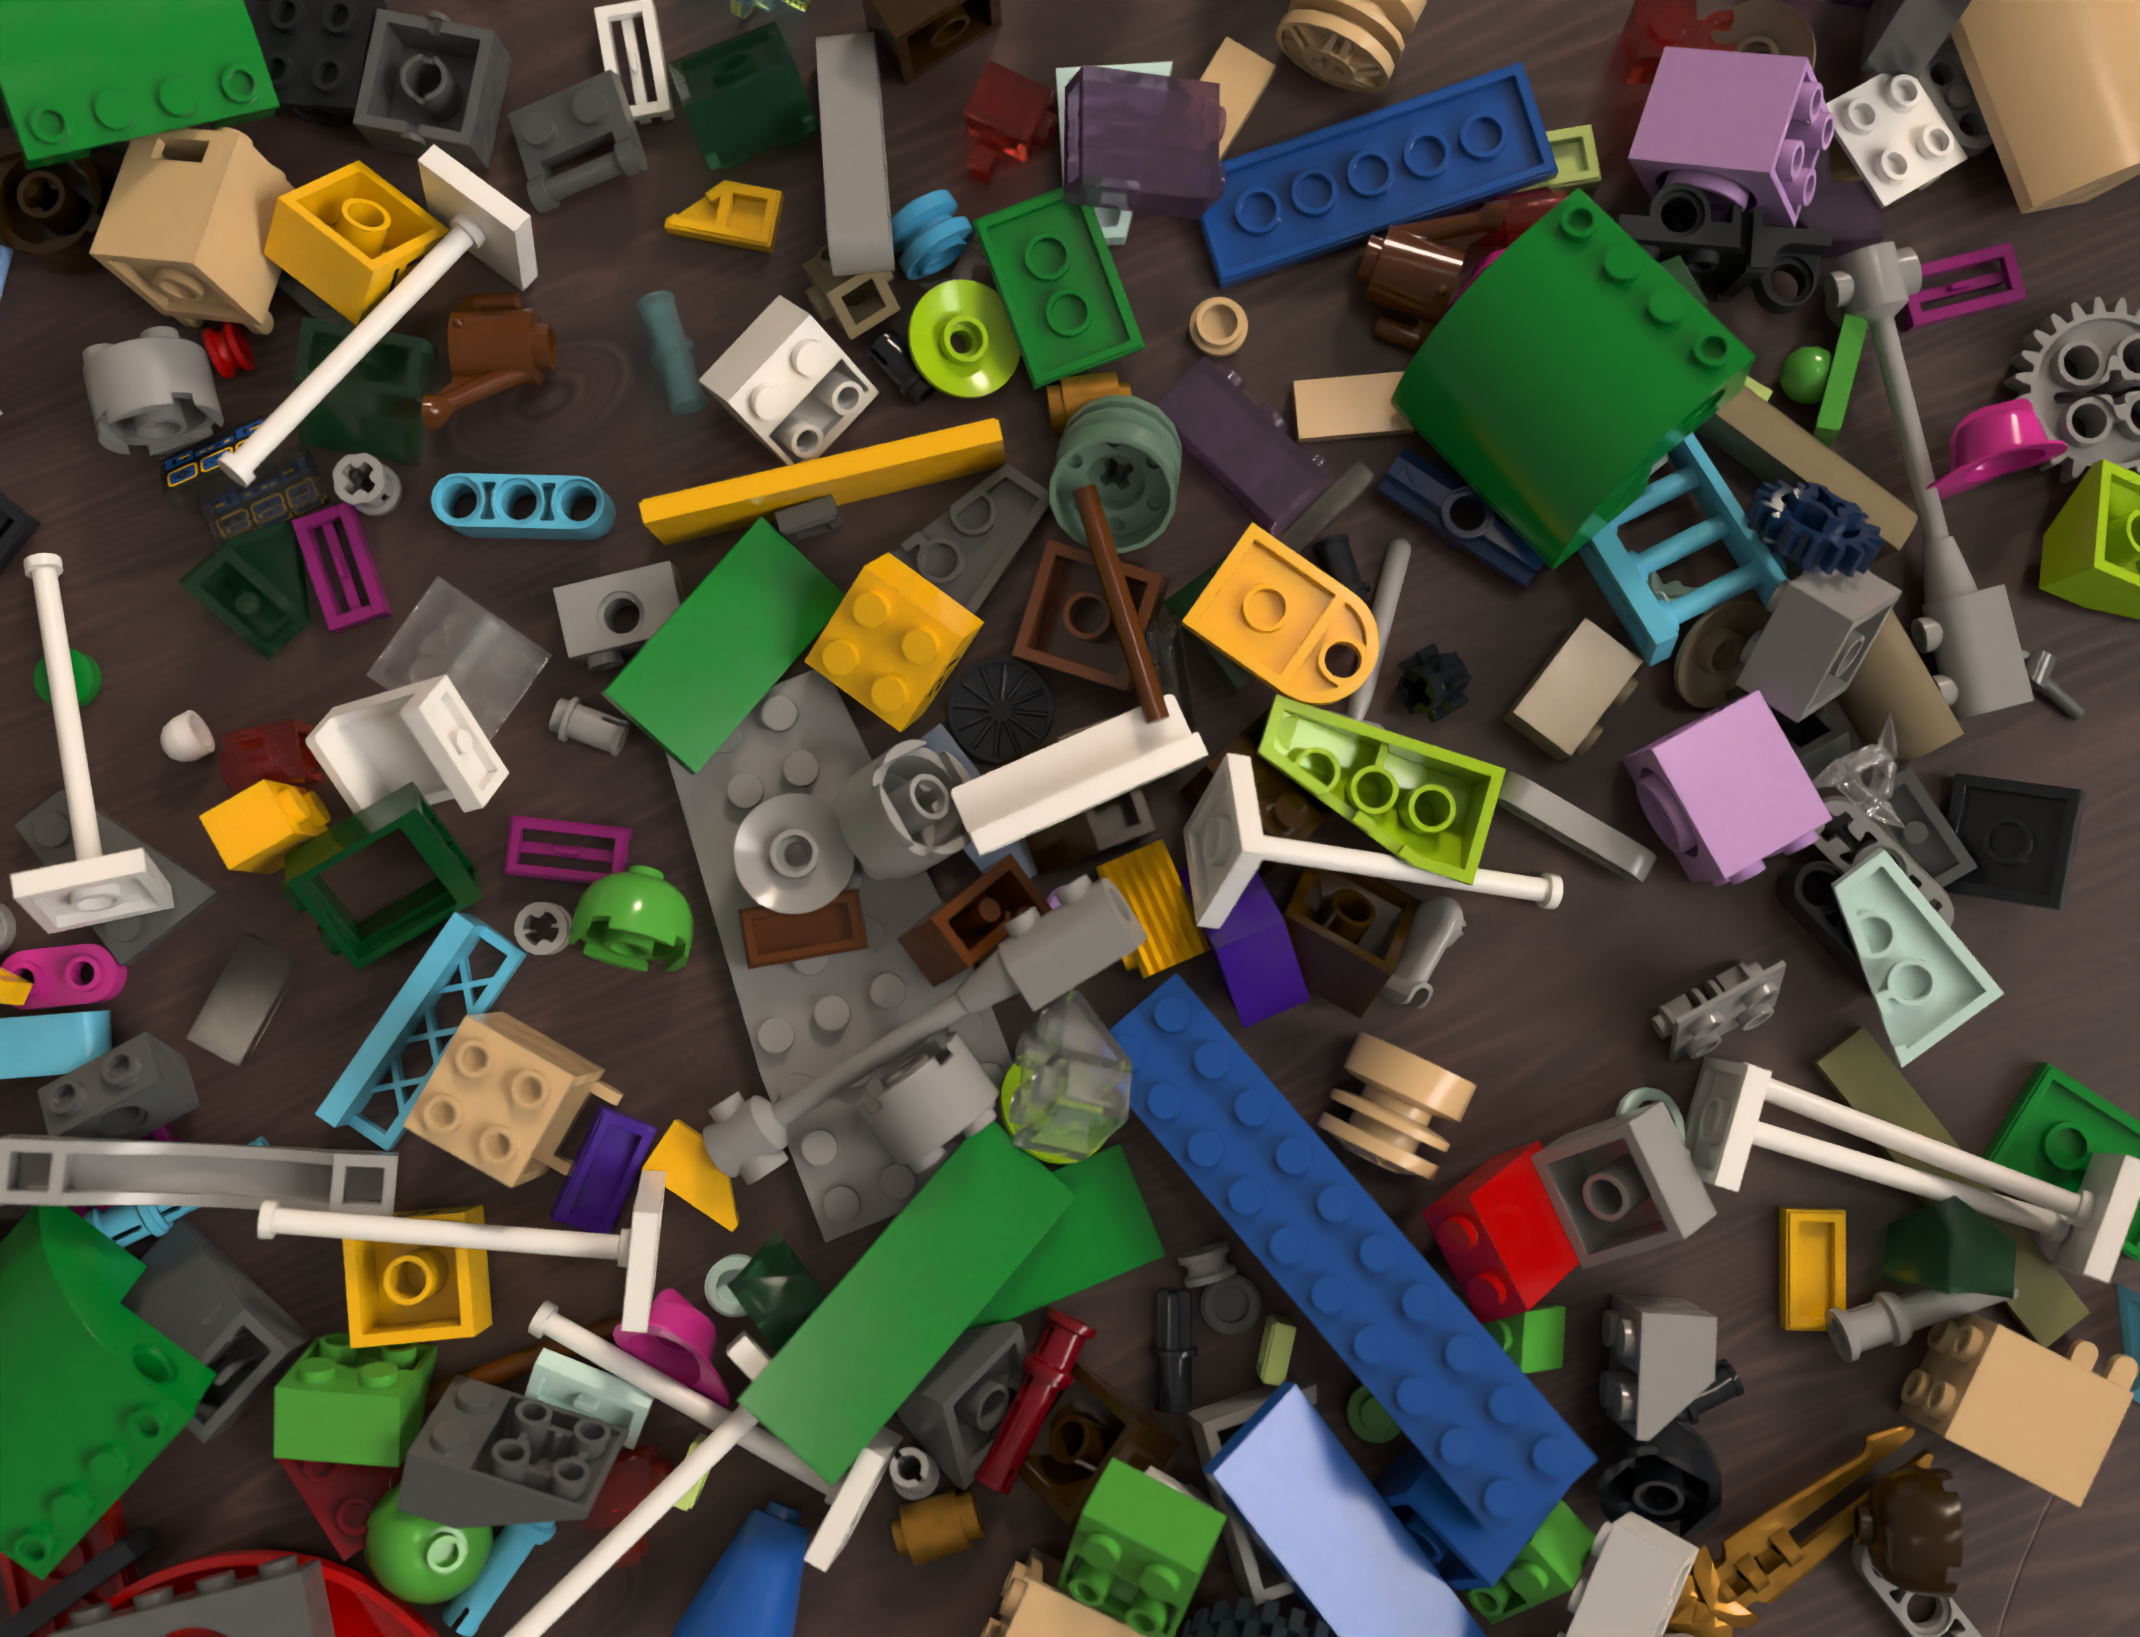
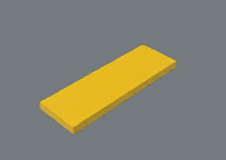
(846, 476)

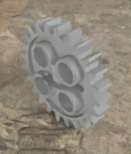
(2095, 344)

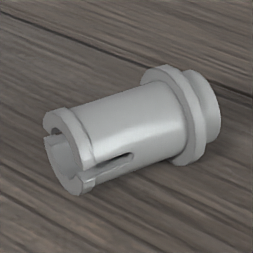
(588, 726)
(914, 1489)

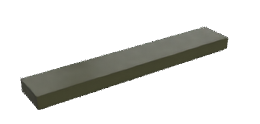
(1873, 1085)

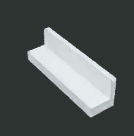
(1074, 776)

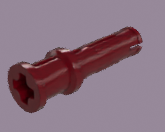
(1046, 1373)

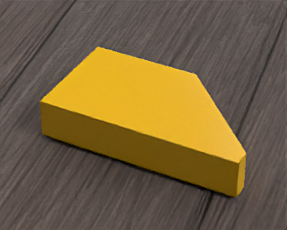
(732, 216)
(694, 1175)

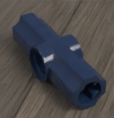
(1431, 495)

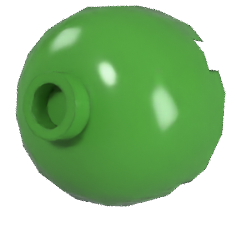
(634, 920)
(421, 1557)

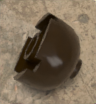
(1912, 1530)

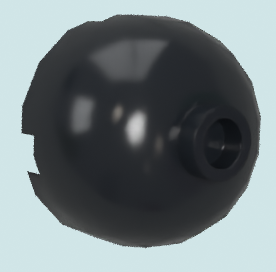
(1665, 1480)

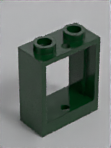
(366, 941)

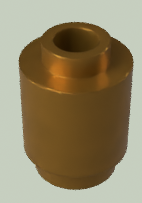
(1078, 390)
(938, 1526)

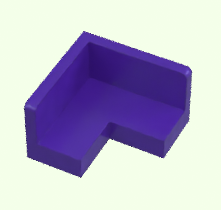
(1254, 955)

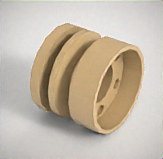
(1348, 40)
(1396, 1106)

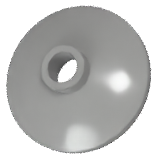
(763, 846)

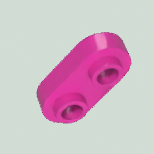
(59, 975)

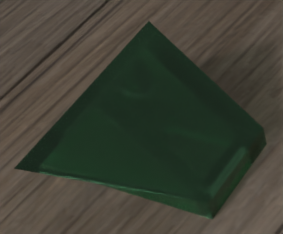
(255, 586)
(1950, 1251)
(776, 1291)

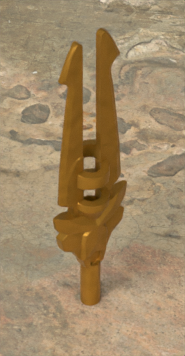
(1715, 1594)

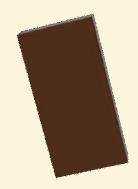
(785, 938)

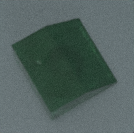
(743, 96)

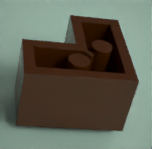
(971, 921)

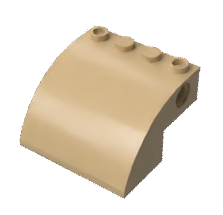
(2056, 93)

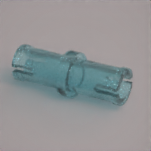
(672, 352)

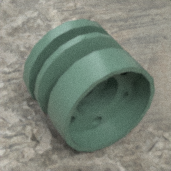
(1134, 496)

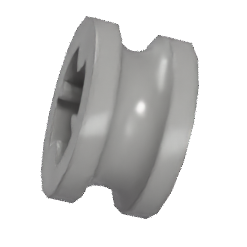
(542, 910)
(1207, 1264)

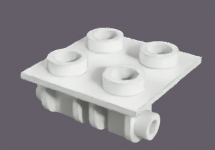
(1894, 136)

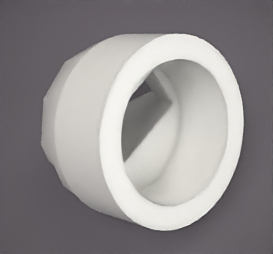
(187, 737)

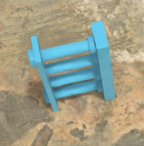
(1625, 574)

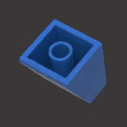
(1446, 1527)

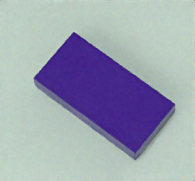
(603, 1171)

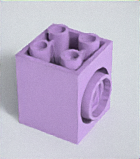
(1735, 130)
(1727, 792)

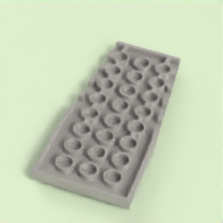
(828, 1007)

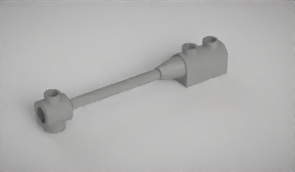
(1963, 626)
(1038, 959)

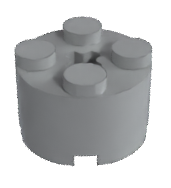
(151, 392)
(902, 811)
(930, 1102)

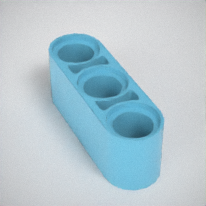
(499, 493)
(52, 1043)

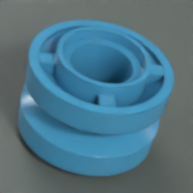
(930, 234)

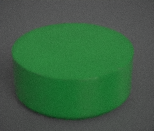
(86, 677)

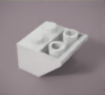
(789, 383)

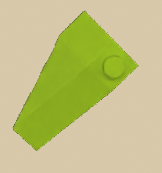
(2095, 543)
(1398, 790)

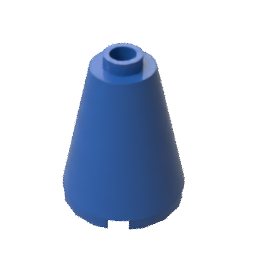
(754, 1581)

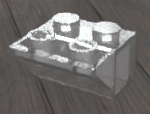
(471, 645)
(1070, 1082)

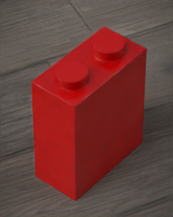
(1502, 1236)

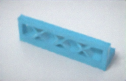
(403, 1019)

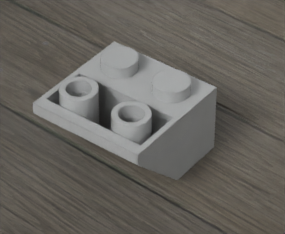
(1657, 1360)

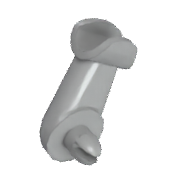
(1433, 929)

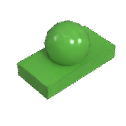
(1818, 376)

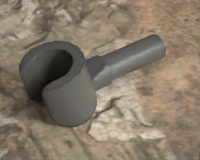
(2039, 668)

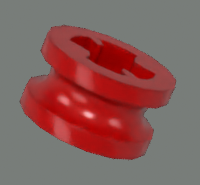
(229, 349)

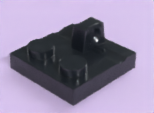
(2017, 837)

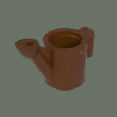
(1419, 268)
(490, 350)

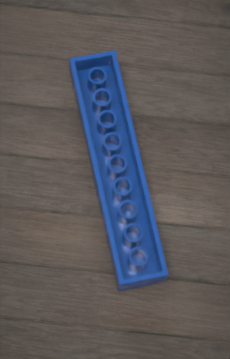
(1346, 1264)

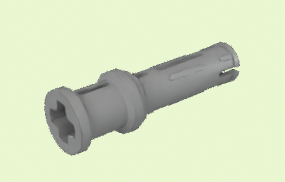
(1896, 1317)

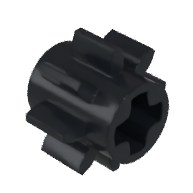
(1433, 683)

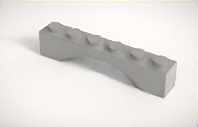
(194, 1174)

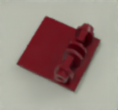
(342, 1497)

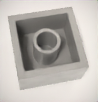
(1815, 639)
(1624, 1186)

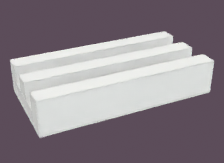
(626, 13)

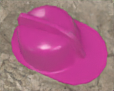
(1995, 443)
(678, 1344)

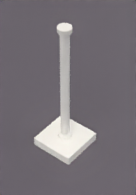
(479, 223)
(1228, 846)
(95, 885)
(1726, 1124)
(2097, 1213)
(633, 1249)
(751, 1360)
(847, 1496)

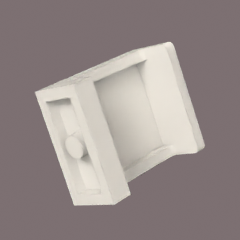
(406, 737)

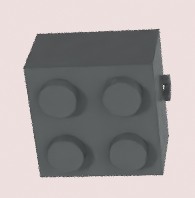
(432, 87)

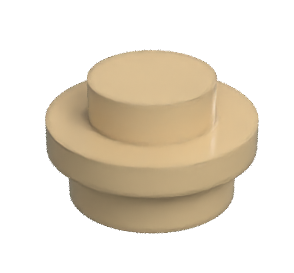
(1218, 326)

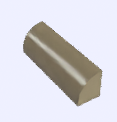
(1782, 450)
(1897, 682)

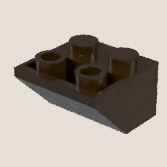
(1283, 804)
(1090, 831)

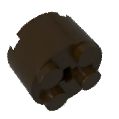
(53, 210)

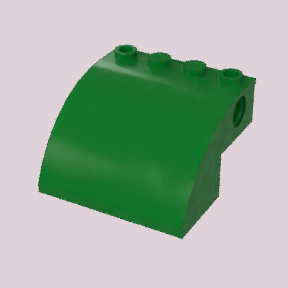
(125, 71)
(1568, 377)
(81, 1384)

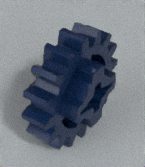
(1814, 528)

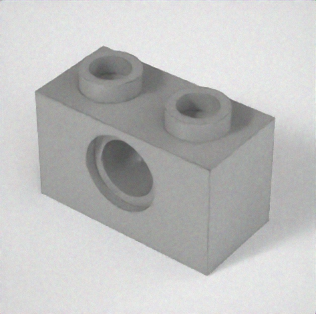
(589, 609)

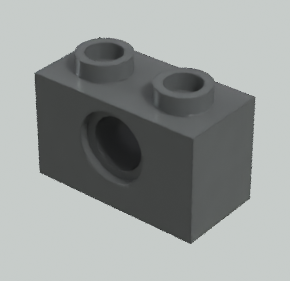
(121, 1093)

